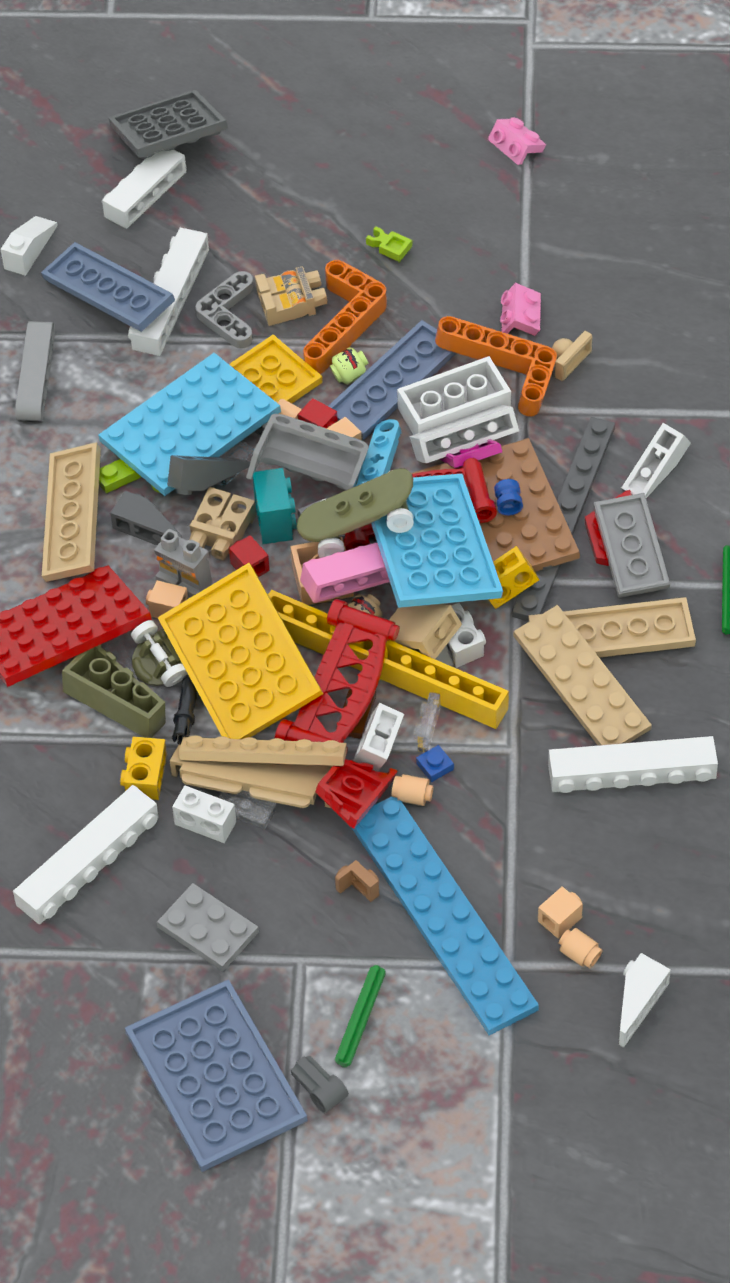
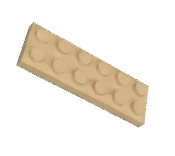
(71, 512)
(634, 627)
(581, 679)

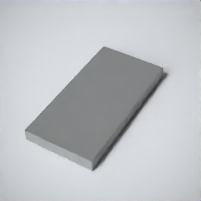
(631, 545)

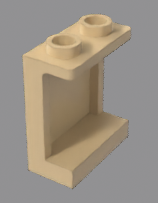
(426, 627)

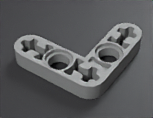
(220, 309)

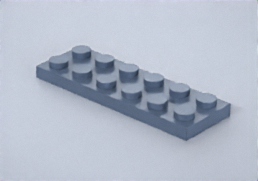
(108, 286)
(374, 393)

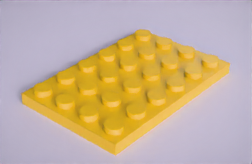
(240, 655)

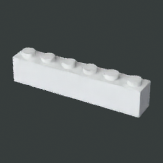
(176, 276)
(632, 764)
(86, 855)

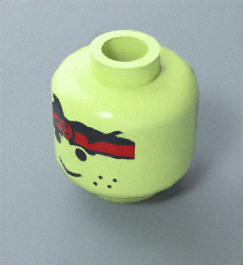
(348, 365)

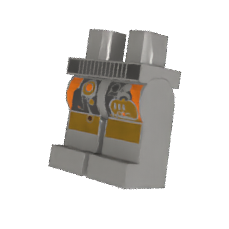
(183, 563)

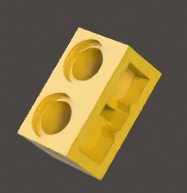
(514, 575)
(146, 768)

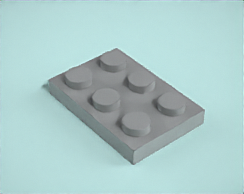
(207, 927)

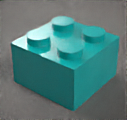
(274, 505)

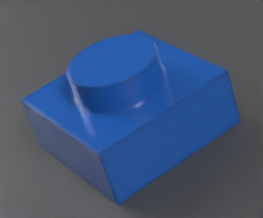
(435, 763)

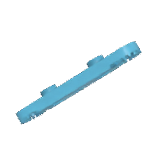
(381, 450)

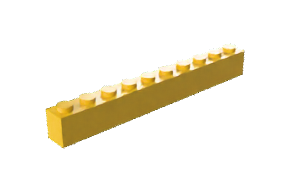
(401, 665)

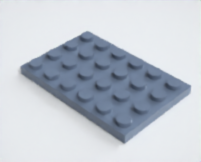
(215, 1075)

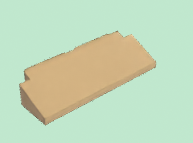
(270, 782)

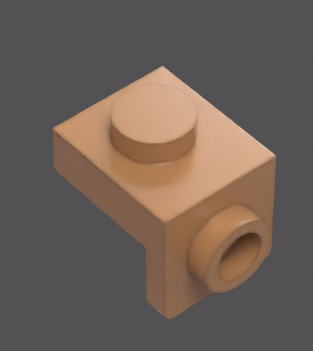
(362, 879)

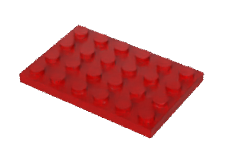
(66, 623)

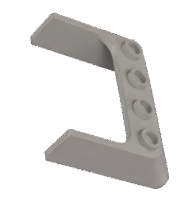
(310, 451)

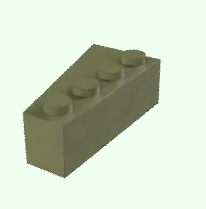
(113, 691)

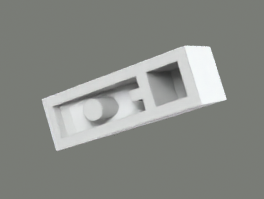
(26, 244)
(657, 461)
(643, 987)

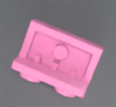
(515, 139)
(521, 309)

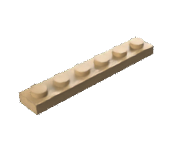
(263, 751)

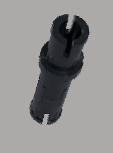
(185, 715)

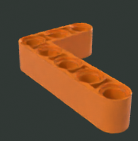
(366, 303)
(505, 351)

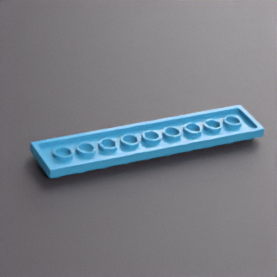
(444, 916)

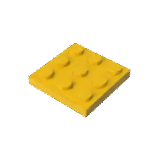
(277, 370)

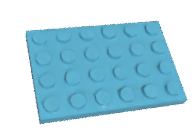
(192, 416)
(443, 552)

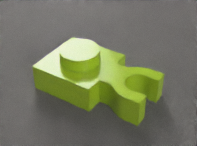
(391, 245)

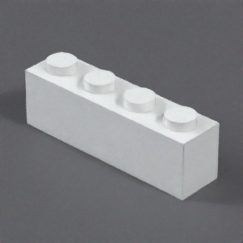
(143, 187)
(464, 433)

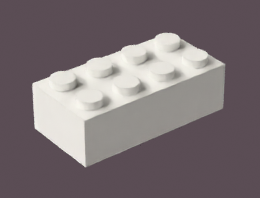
(452, 395)

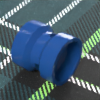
(508, 497)

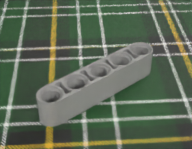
(35, 371)

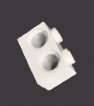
(468, 641)
(379, 736)
(204, 814)

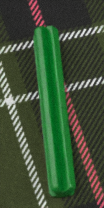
(726, 591)
(360, 1016)

